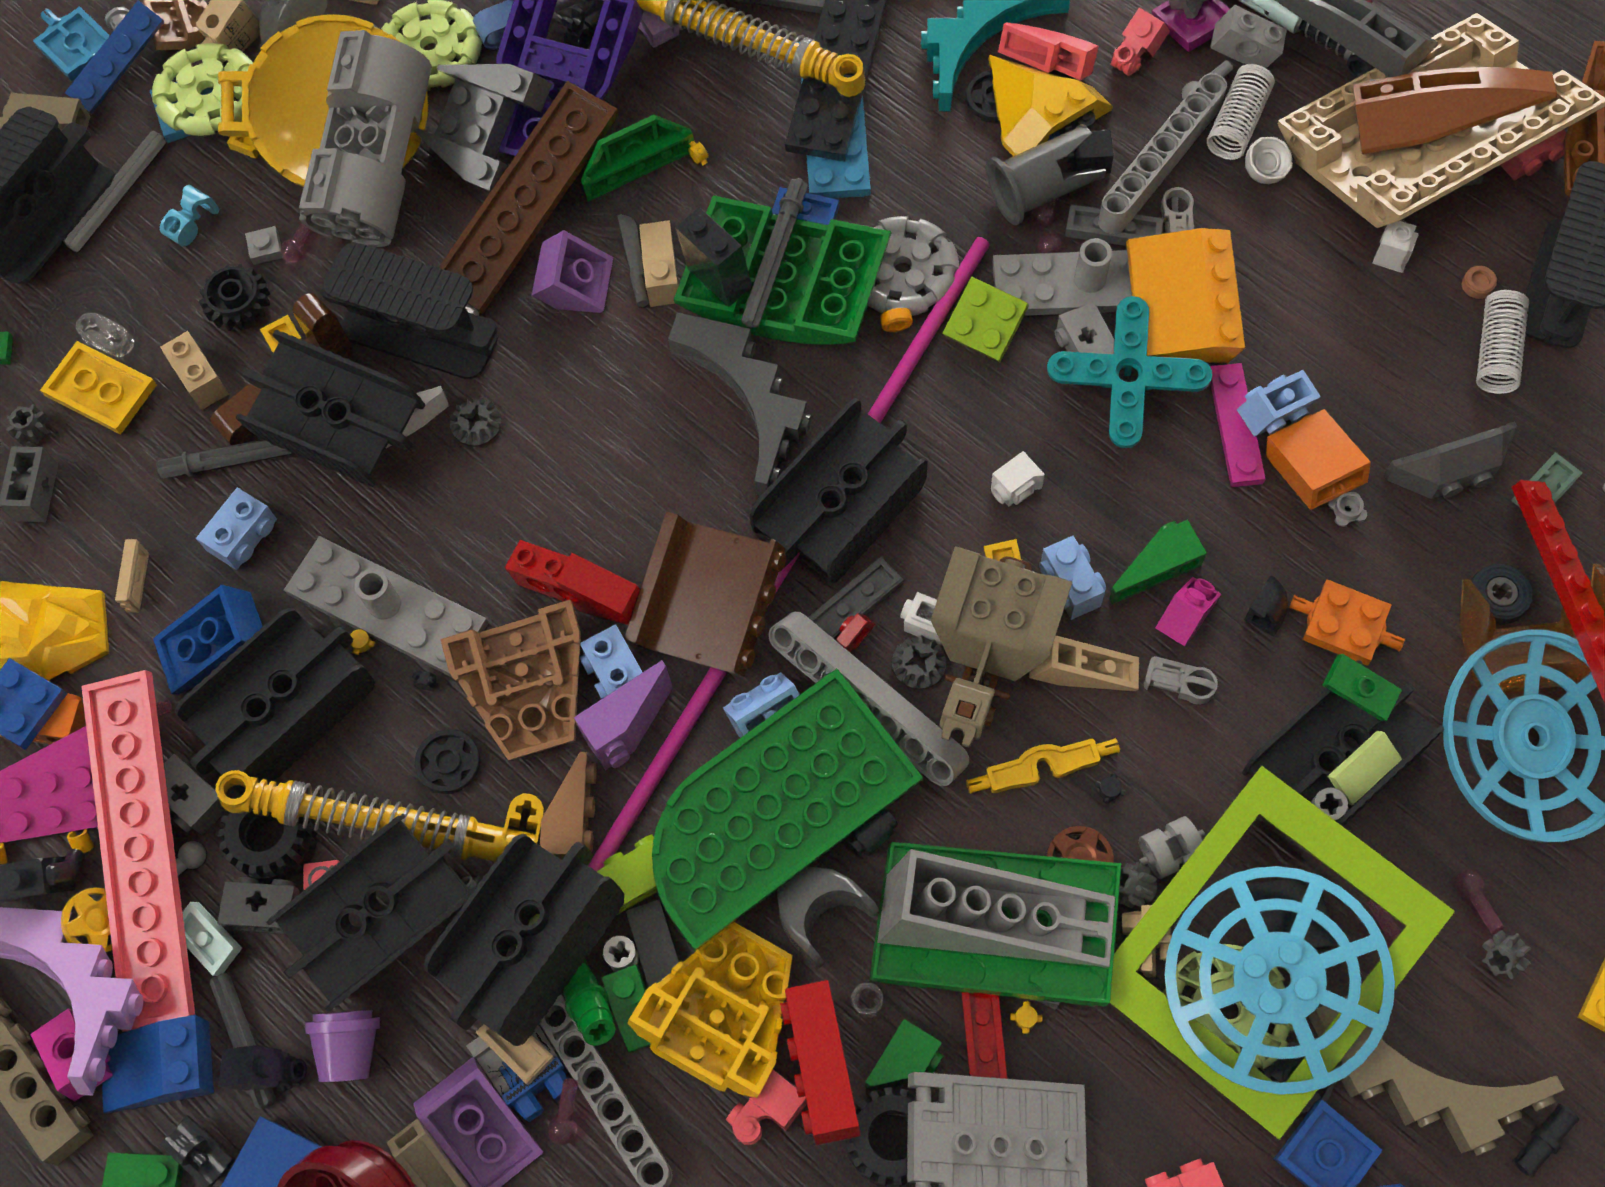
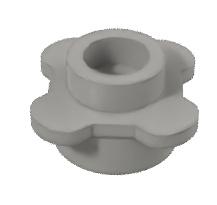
(1350, 500)

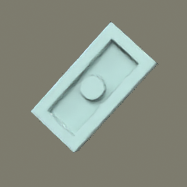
(208, 940)

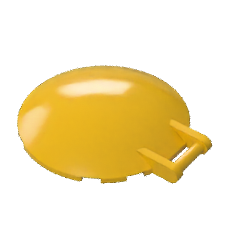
(288, 93)

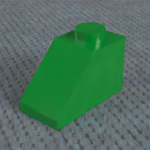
(624, 993)
(906, 1053)

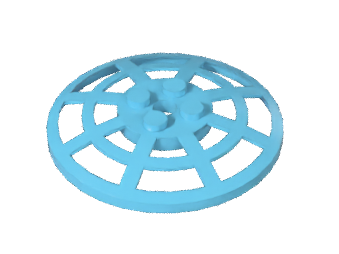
(1511, 738)
(1276, 1005)

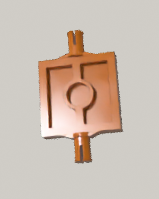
(1347, 622)

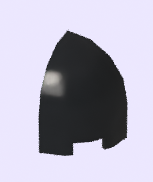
(1269, 607)

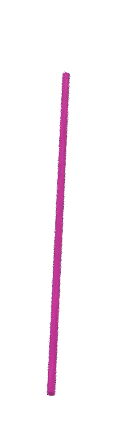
(714, 676)

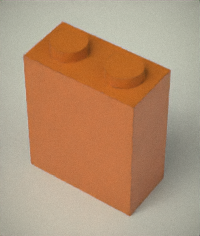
(1317, 459)

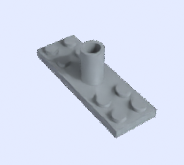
(1065, 280)
(380, 603)

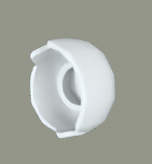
(1268, 160)

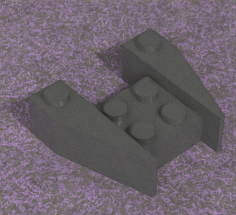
(479, 117)

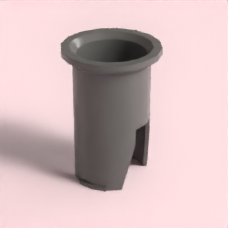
(1035, 175)

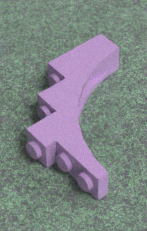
(85, 974)

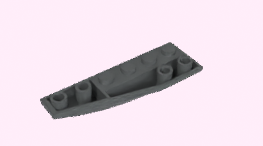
(1367, 32)

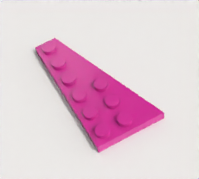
(48, 791)

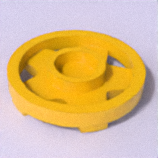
(91, 918)

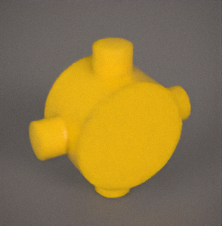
(698, 153)
(361, 641)
(1026, 1017)

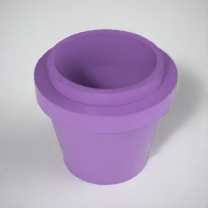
(343, 1044)

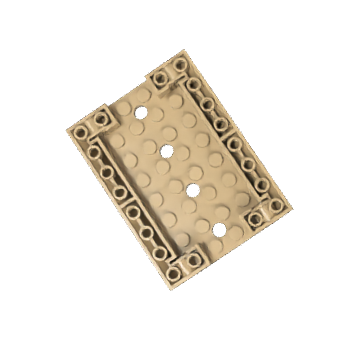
(1407, 178)

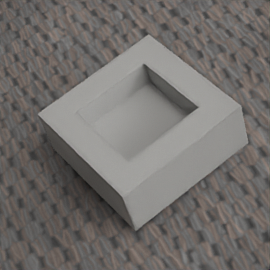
(264, 245)

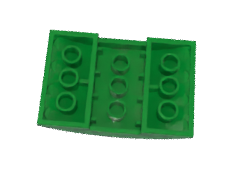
(820, 282)

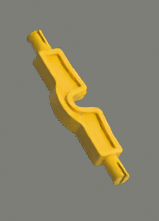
(1024, 771)

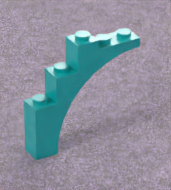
(955, 39)

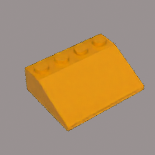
(1189, 294)

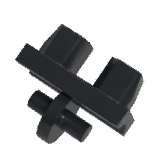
(197, 1152)

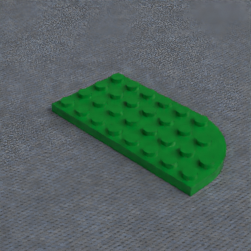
(773, 806)

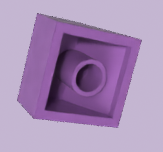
(572, 274)

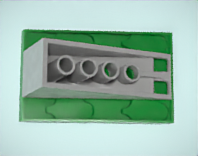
(1007, 918)

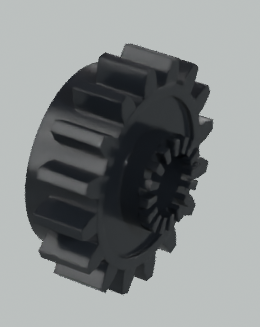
(234, 296)

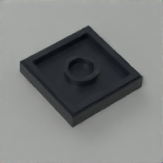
(1283, 920)

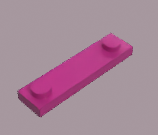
(1238, 442)

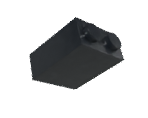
(714, 256)

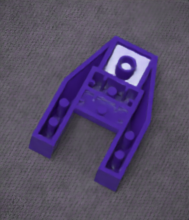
(592, 70)

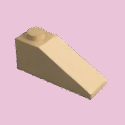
(659, 262)
(1087, 666)

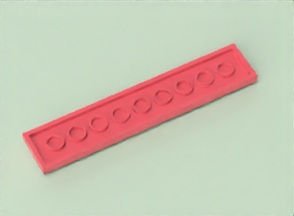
(138, 845)

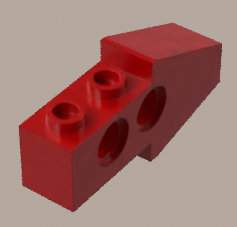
(574, 579)

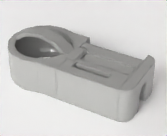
(1175, 220)
(1175, 676)

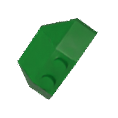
(633, 154)

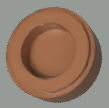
(1479, 282)

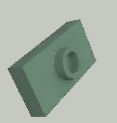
(1557, 475)

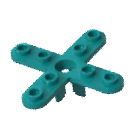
(1129, 352)

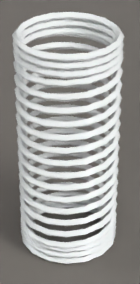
(1250, 92)
(1505, 336)

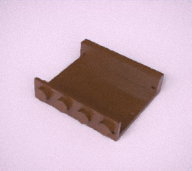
(705, 595)

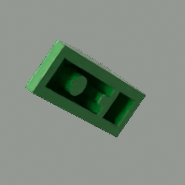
(1166, 556)

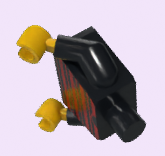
(43, 875)

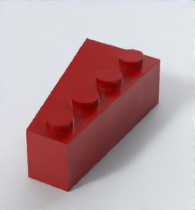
(822, 1063)

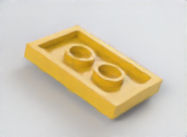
(98, 387)

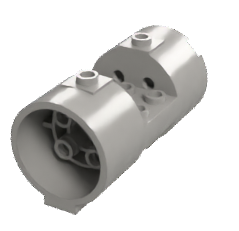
(373, 108)

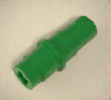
(589, 1007)

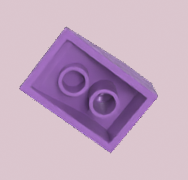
(623, 717)
(476, 1127)

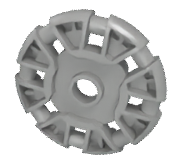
(922, 263)

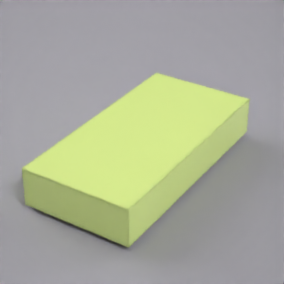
(1365, 767)

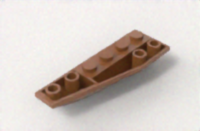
(1442, 102)
(1586, 138)

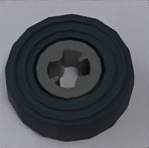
(1513, 583)

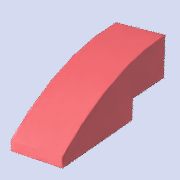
(1048, 50)

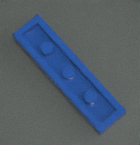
(115, 56)

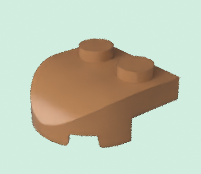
(180, 23)

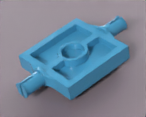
(70, 41)

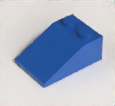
(206, 636)
(159, 1064)

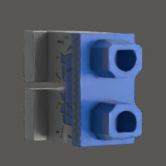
(511, 1087)

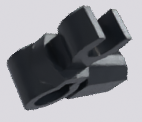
(581, 24)

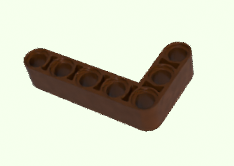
(320, 329)

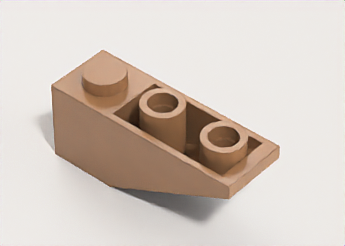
(569, 812)

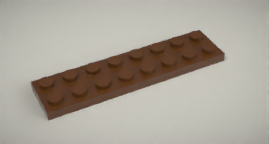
(529, 191)

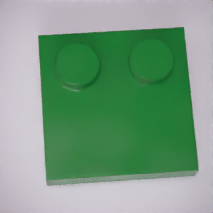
(141, 1171)

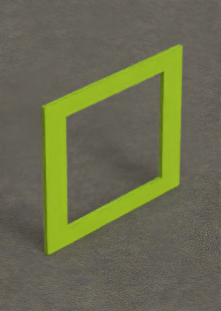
(1341, 852)

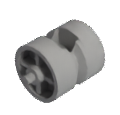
(1170, 848)

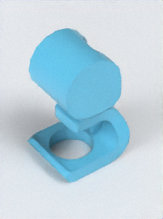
(180, 224)

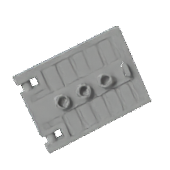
(995, 1132)

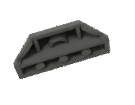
(1454, 465)

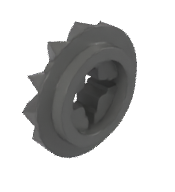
(481, 431)
(912, 674)

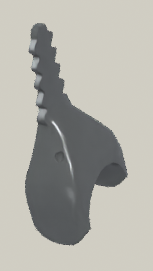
(282, 14)
(808, 897)

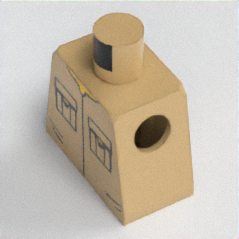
(228, 24)

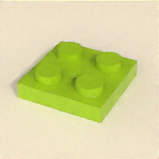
(985, 319)

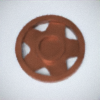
(1084, 847)

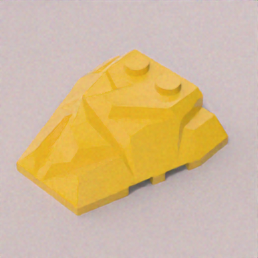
(52, 627)
(720, 1011)

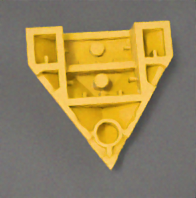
(1038, 103)

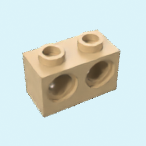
(194, 370)

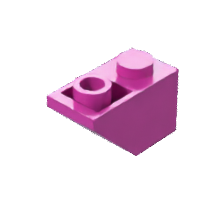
(1188, 610)

